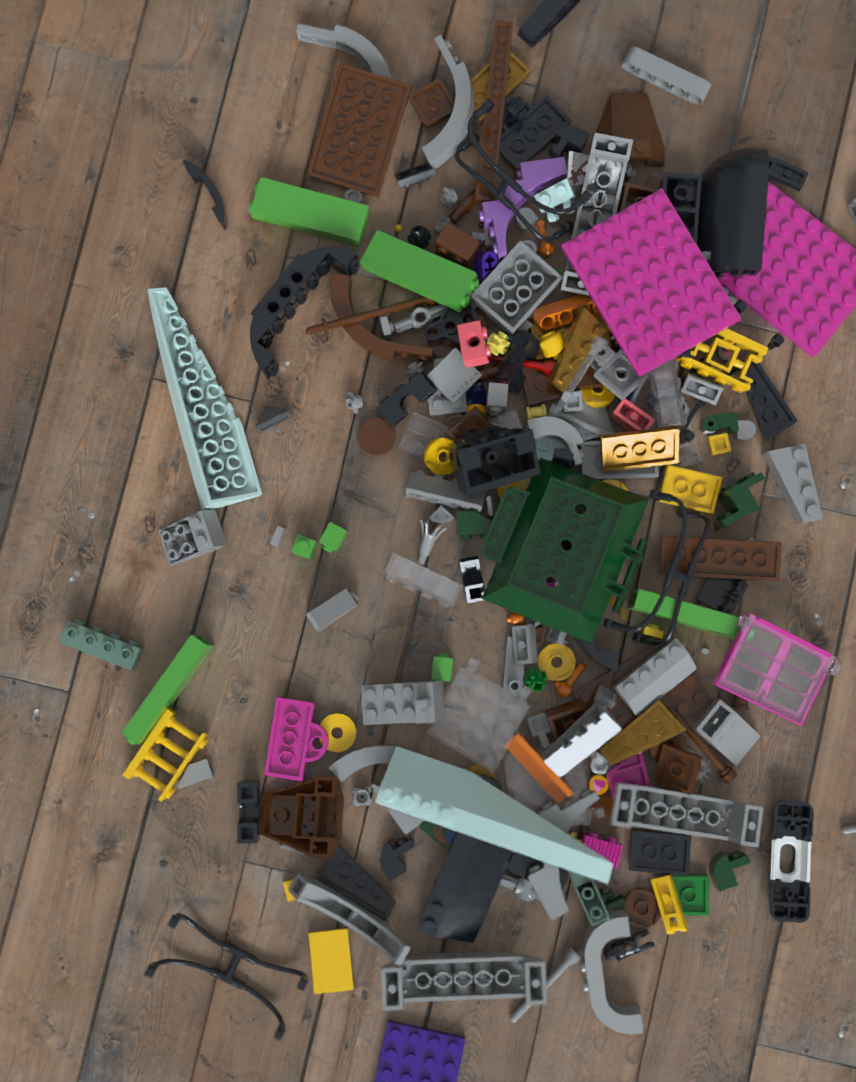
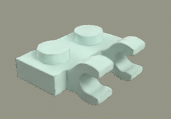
(556, 195)

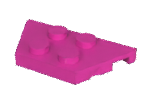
(629, 771)

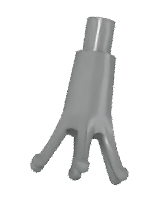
(427, 540)

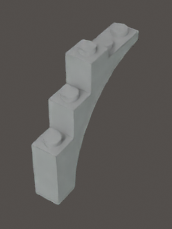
(546, 877)
(351, 914)

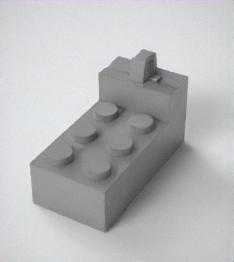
(403, 702)

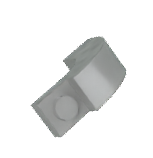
(561, 430)

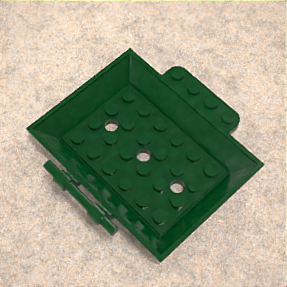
(527, 549)

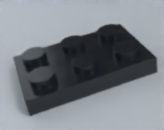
(659, 852)

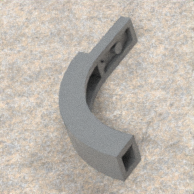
(347, 41)
(456, 129)
(363, 757)

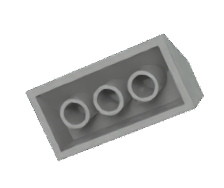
(442, 491)
(655, 676)

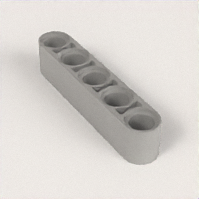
(666, 75)

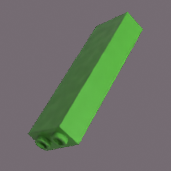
(309, 211)
(419, 271)
(689, 614)
(167, 689)

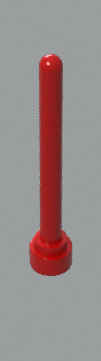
(546, 367)

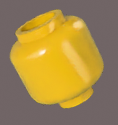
(552, 344)

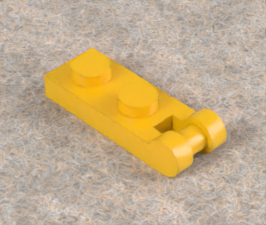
(669, 904)

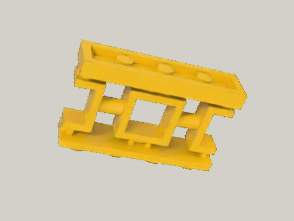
(733, 342)

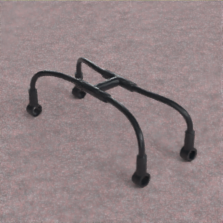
(507, 181)
(685, 434)
(672, 571)
(228, 976)

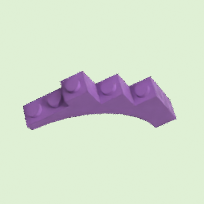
(533, 177)

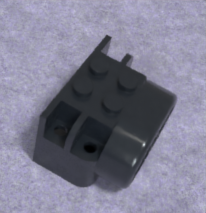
(493, 458)

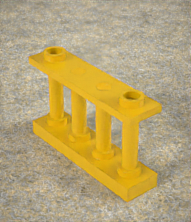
(146, 753)

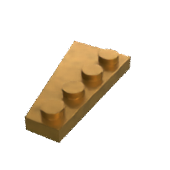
(576, 348)
(642, 734)

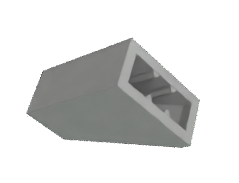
(332, 609)

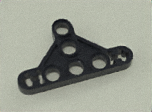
(450, 316)

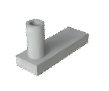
(512, 673)

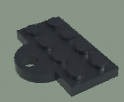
(532, 133)

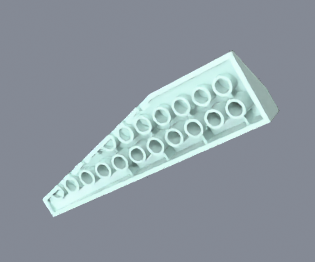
(205, 418)
(480, 810)

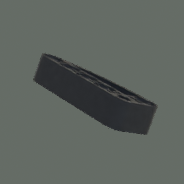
(545, 19)

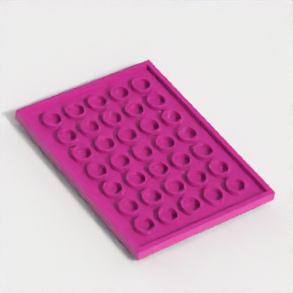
(804, 276)
(650, 283)

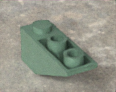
(590, 898)

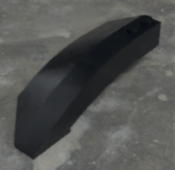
(464, 886)

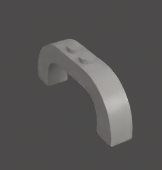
(614, 1016)

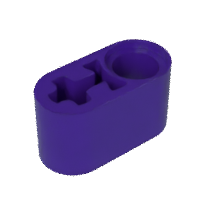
(480, 264)

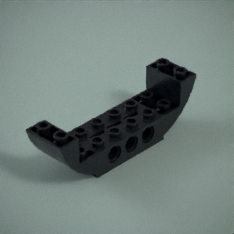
(290, 292)

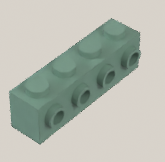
(101, 645)

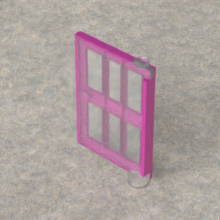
(775, 669)

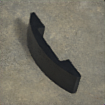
(197, 176)

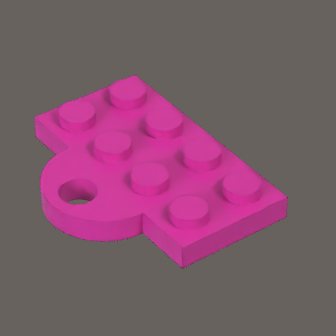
(293, 739)

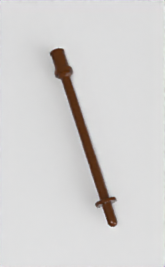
(326, 326)

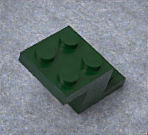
(738, 500)

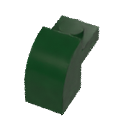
(722, 868)

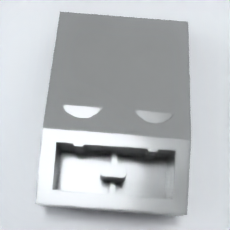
(192, 537)
(725, 731)

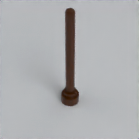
(726, 773)

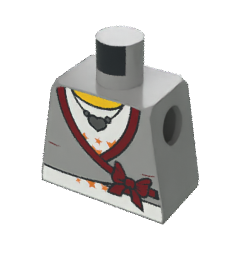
(576, 168)

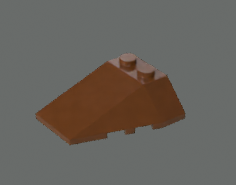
(633, 118)
(305, 816)

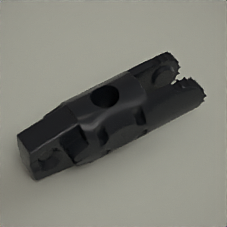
(618, 947)

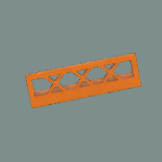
(542, 773)

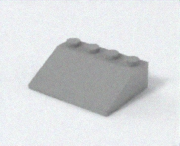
(516, 288)

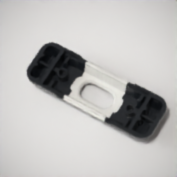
(791, 892)

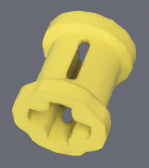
(535, 412)

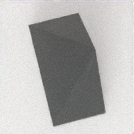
(271, 417)

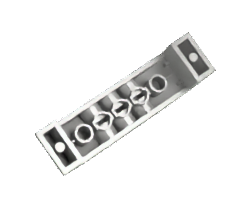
(604, 181)
(686, 813)
(464, 978)

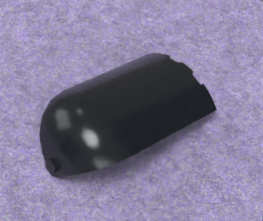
(734, 211)

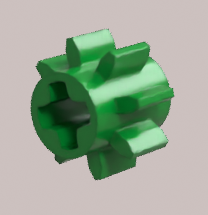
(535, 679)

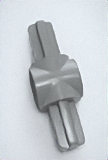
(411, 322)
(521, 887)

